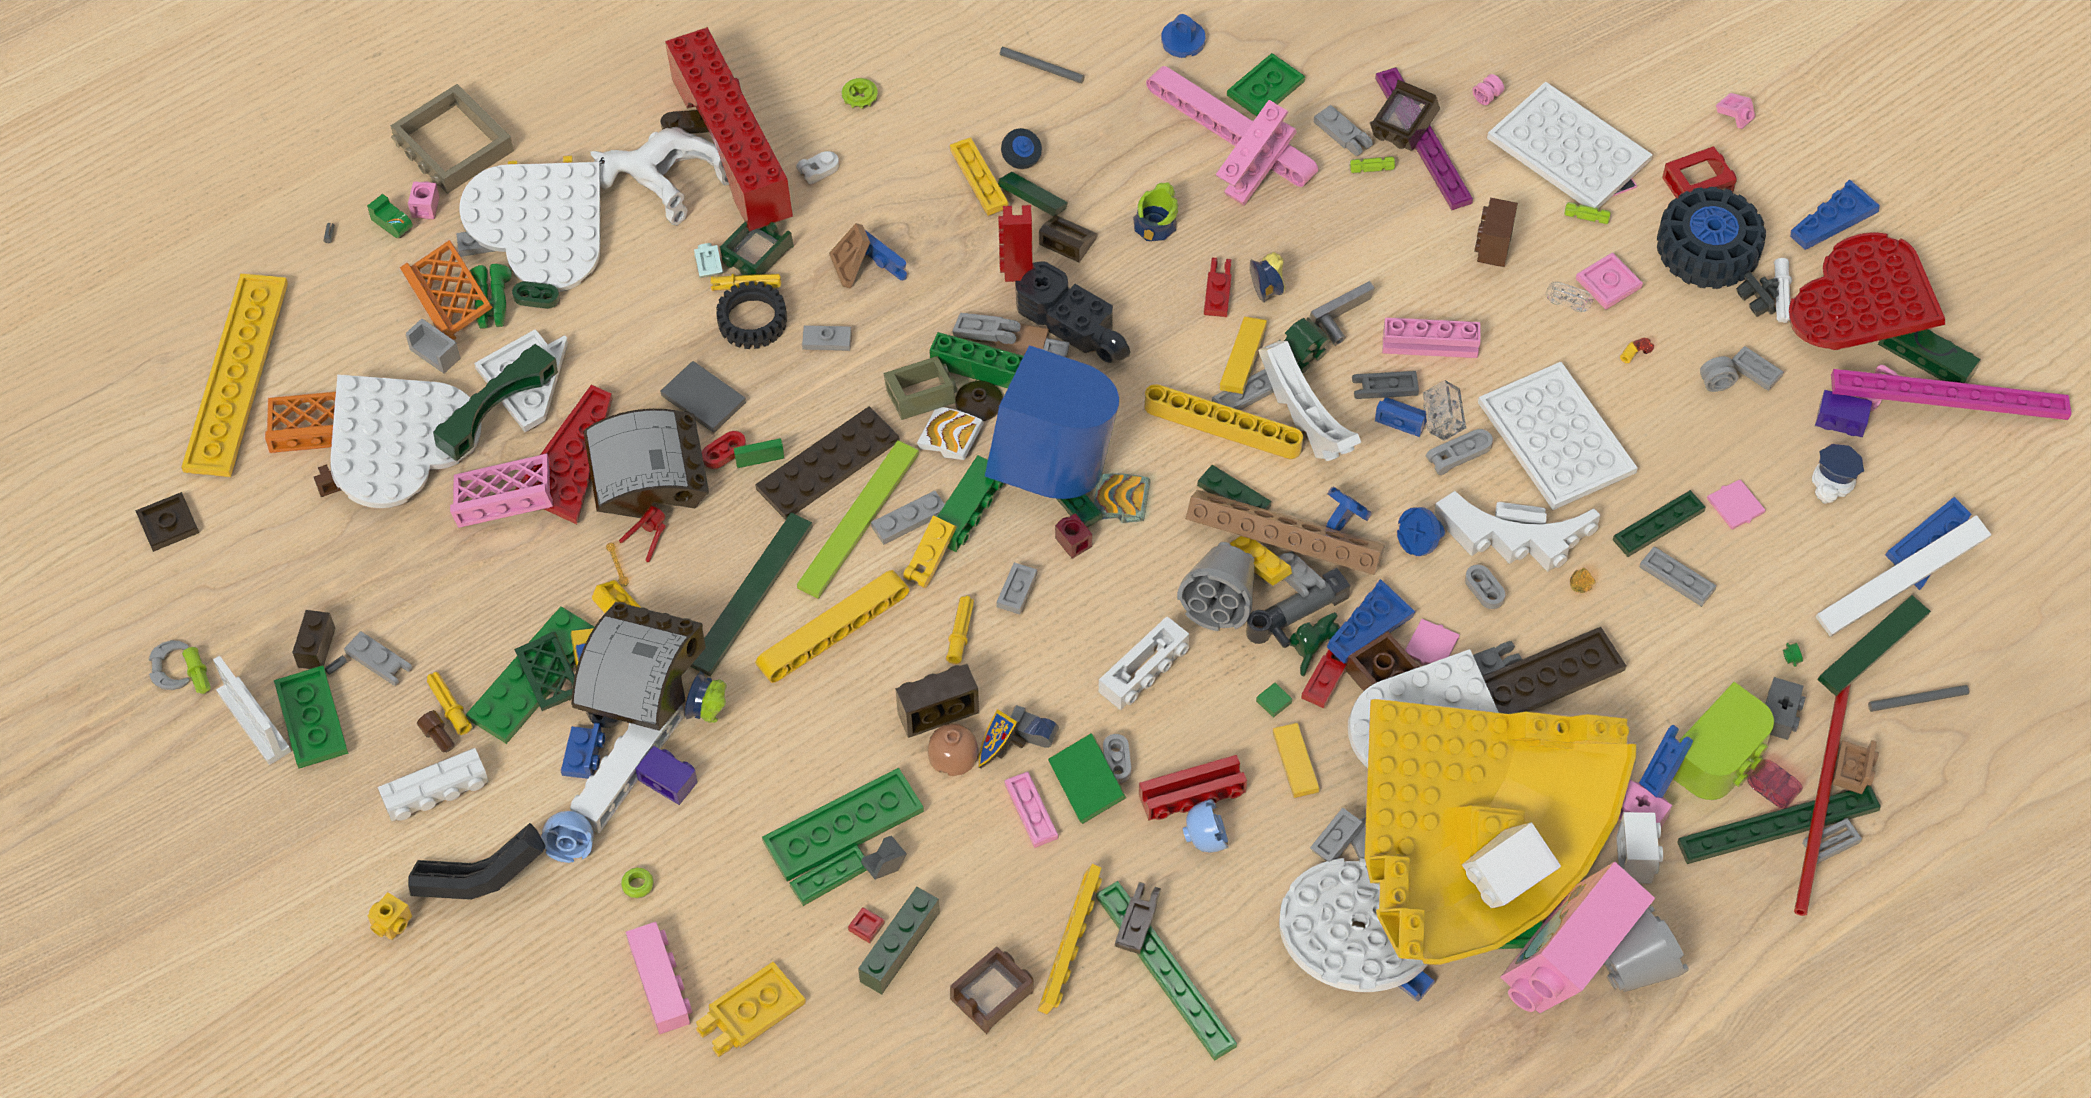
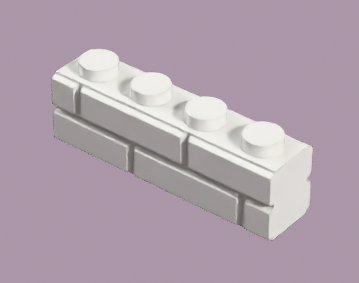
(433, 784)

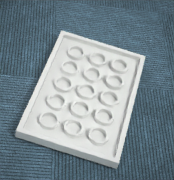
(1569, 146)
(1557, 435)

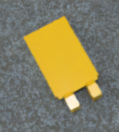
(750, 1009)

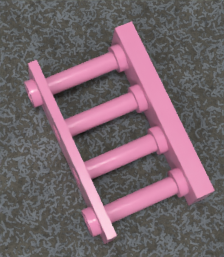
(1256, 152)

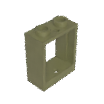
(924, 400)

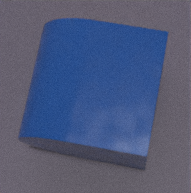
(1053, 426)

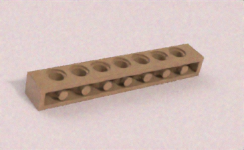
(1285, 532)

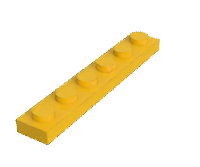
(1067, 949)

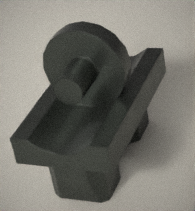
(1752, 287)

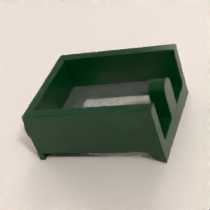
(755, 250)

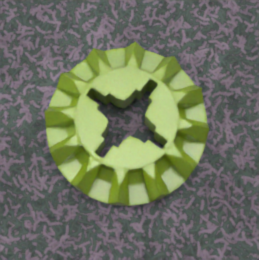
(861, 86)

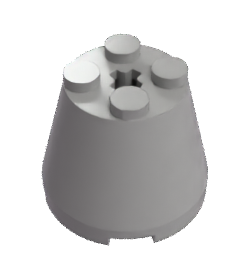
(1219, 588)
(1645, 955)

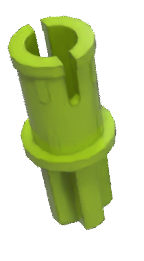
(196, 670)

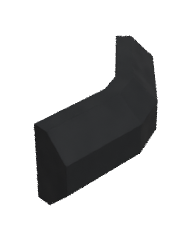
(479, 878)

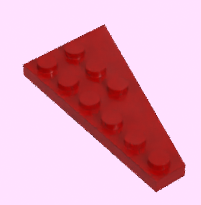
(568, 455)

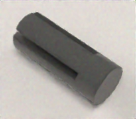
(328, 238)
(335, 665)

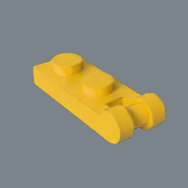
(930, 551)

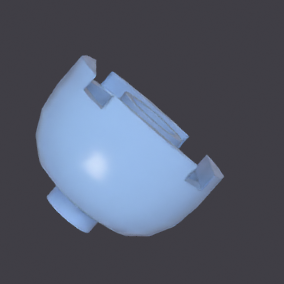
(1205, 828)
(567, 836)

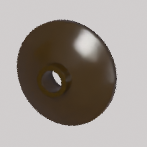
(983, 407)

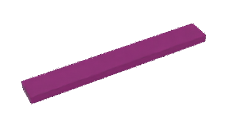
(1432, 153)

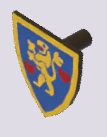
(998, 738)

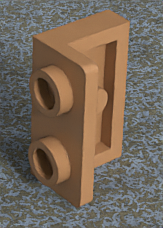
(1854, 766)

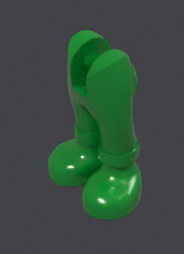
(499, 275)

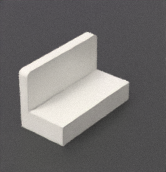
(1520, 513)

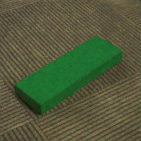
(828, 875)

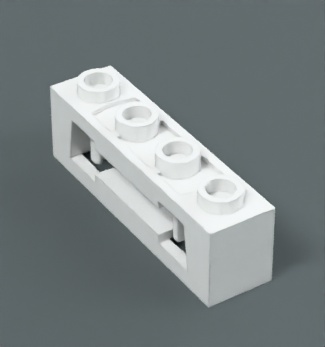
(1116, 682)

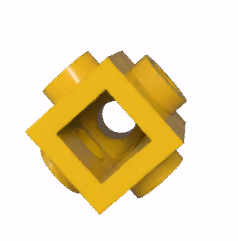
(389, 916)

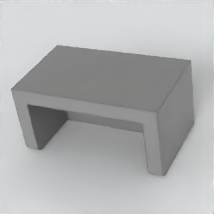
(432, 346)

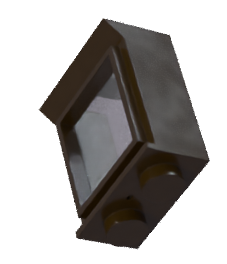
(1405, 116)

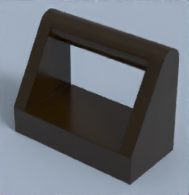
(1063, 243)

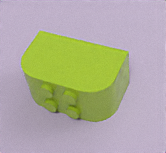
(1725, 744)

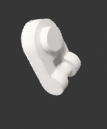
(825, 163)

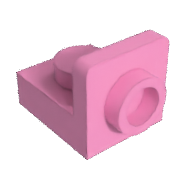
(1737, 107)

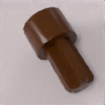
(433, 727)

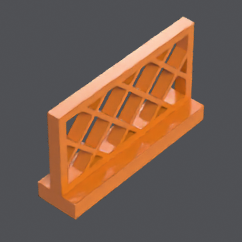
(427, 296)
(295, 438)

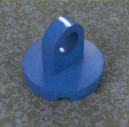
(1183, 37)
(1345, 510)
(1419, 531)

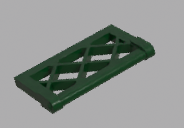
(537, 647)

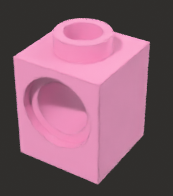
(423, 200)

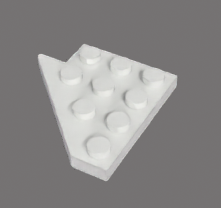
(531, 405)

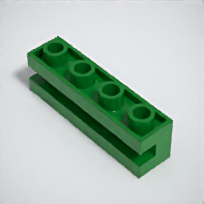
(975, 359)
(968, 502)

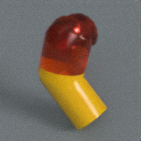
(1635, 346)

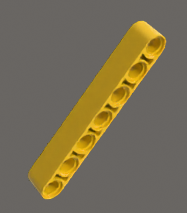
(1255, 435)
(832, 626)

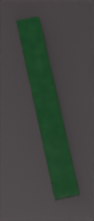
(751, 592)
(1774, 825)

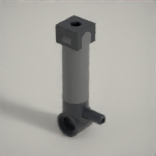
(1295, 608)

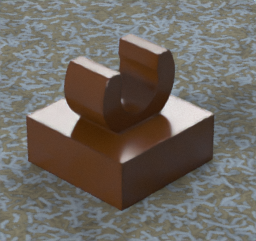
(325, 482)

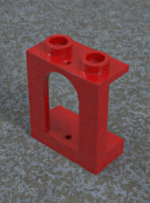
(1678, 183)

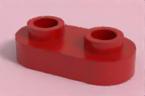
(722, 449)

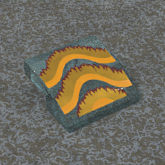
(1122, 497)

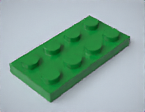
(310, 717)

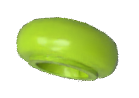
(641, 891)

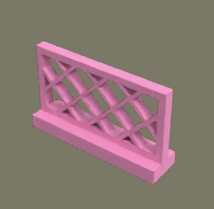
(503, 503)

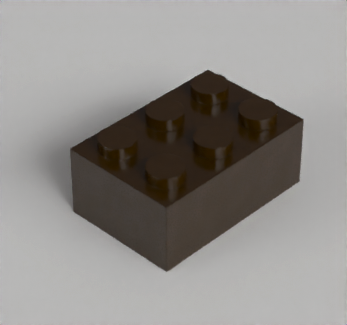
(937, 700)

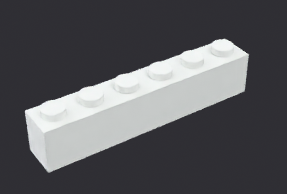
(617, 772)

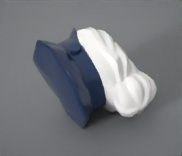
(1836, 472)

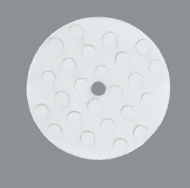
(1320, 933)

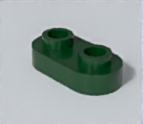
(536, 295)

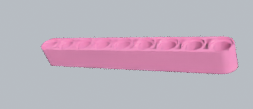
(1223, 121)

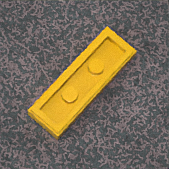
(1295, 760)

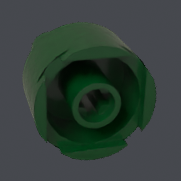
(1306, 342)

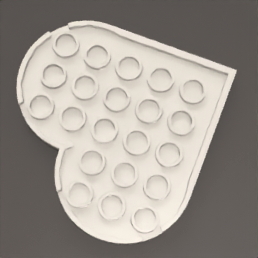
(540, 217)
(387, 438)
(1444, 683)

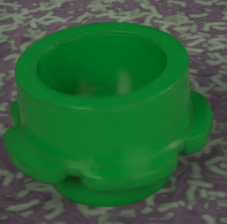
(1792, 654)

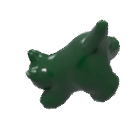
(1310, 638)

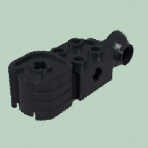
(1069, 312)

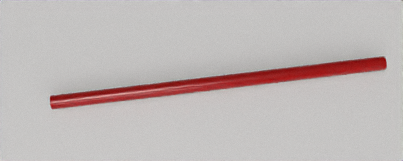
(1821, 803)

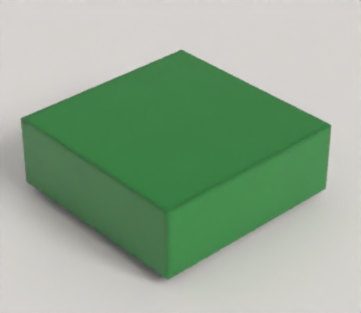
(1274, 699)

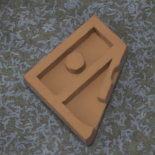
(849, 254)

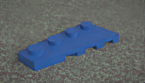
(1839, 213)
(1937, 525)
(1376, 615)

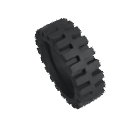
(751, 336)

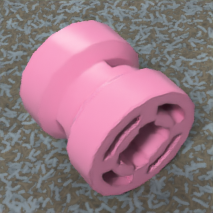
(1485, 91)

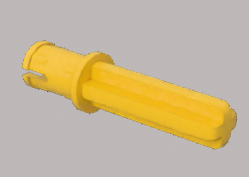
(727, 282)
(958, 638)
(453, 710)

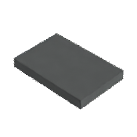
(704, 395)

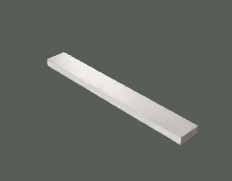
(1903, 576)

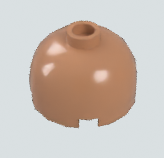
(953, 749)

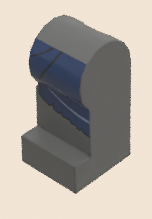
(1033, 728)

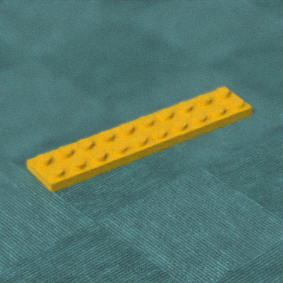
(234, 375)

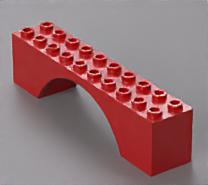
(748, 160)

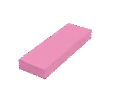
(1031, 809)

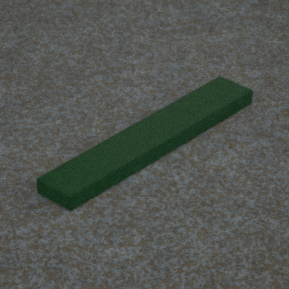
(1873, 645)

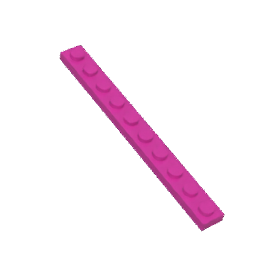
(1950, 394)

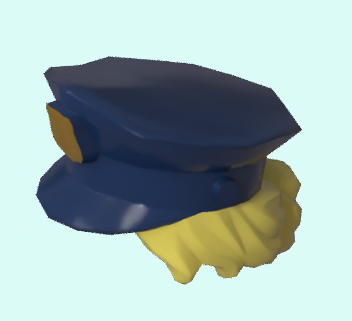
(1268, 276)

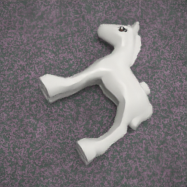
(654, 160)

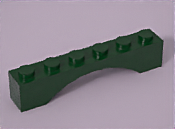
(528, 371)

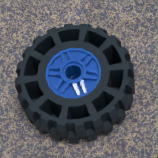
(1711, 237)

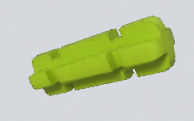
(1372, 164)
(1587, 213)

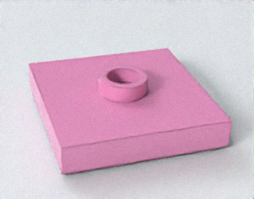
(1609, 280)

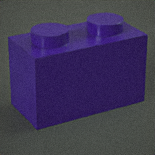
(1843, 413)
(667, 775)

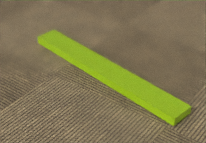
(857, 519)

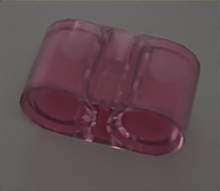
(1774, 783)

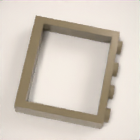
(471, 166)

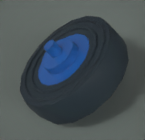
(1021, 148)

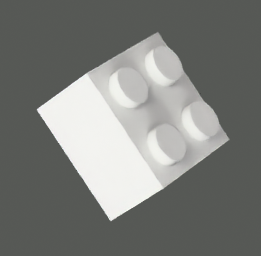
(1639, 846)

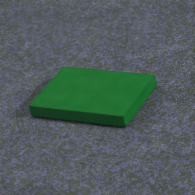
(1266, 81)
(1087, 778)

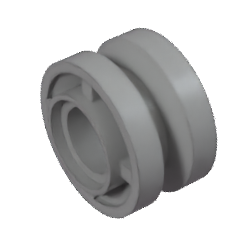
(1718, 374)

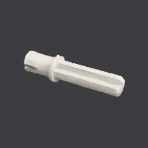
(1783, 289)

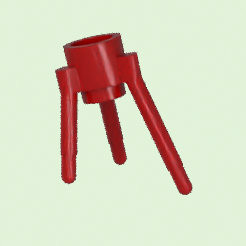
(650, 521)

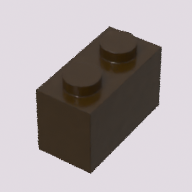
(313, 639)

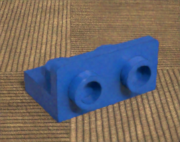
(582, 752)

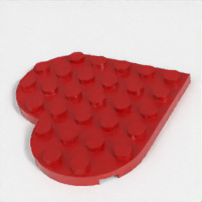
(1866, 294)

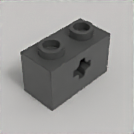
(1784, 701)

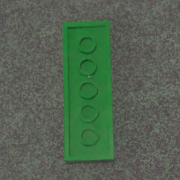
(510, 697)
(842, 824)

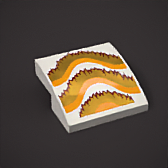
(950, 433)

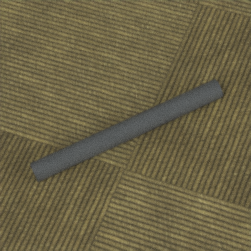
(1040, 64)
(1918, 698)

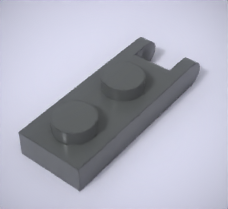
(1386, 384)

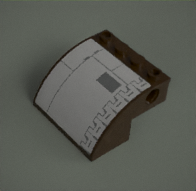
(645, 460)
(636, 665)

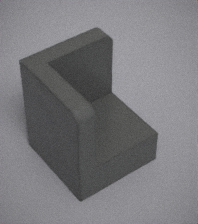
(886, 860)

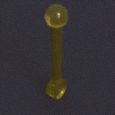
(623, 580)

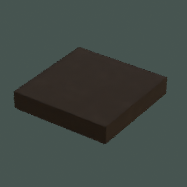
(167, 521)

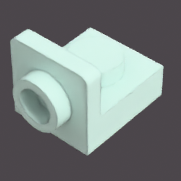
(708, 260)

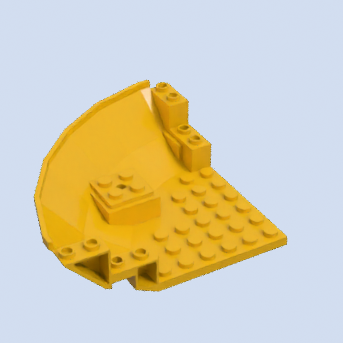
(1454, 782)

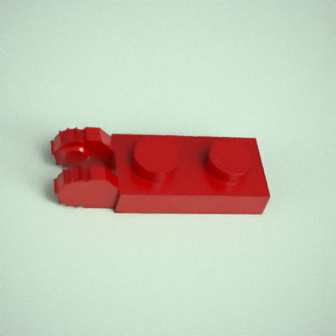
(1218, 290)
(1324, 680)

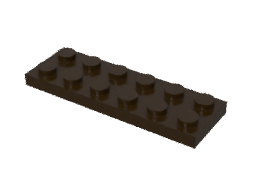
(827, 462)
(1554, 673)

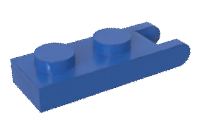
(886, 258)
(1665, 762)

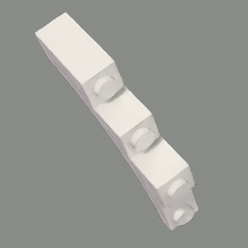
(1307, 412)
(1513, 540)

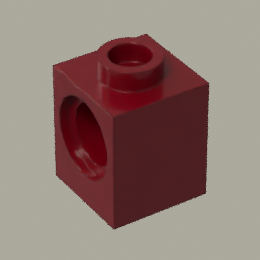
(1076, 543)

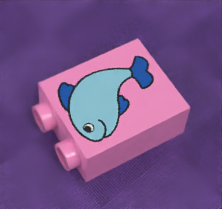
(1576, 939)

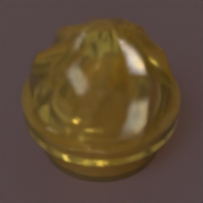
(1582, 581)

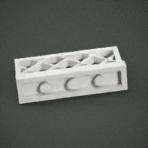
(250, 715)

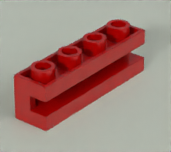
(1016, 237)
(1191, 786)

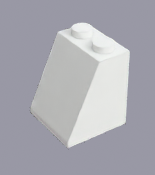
(1510, 864)

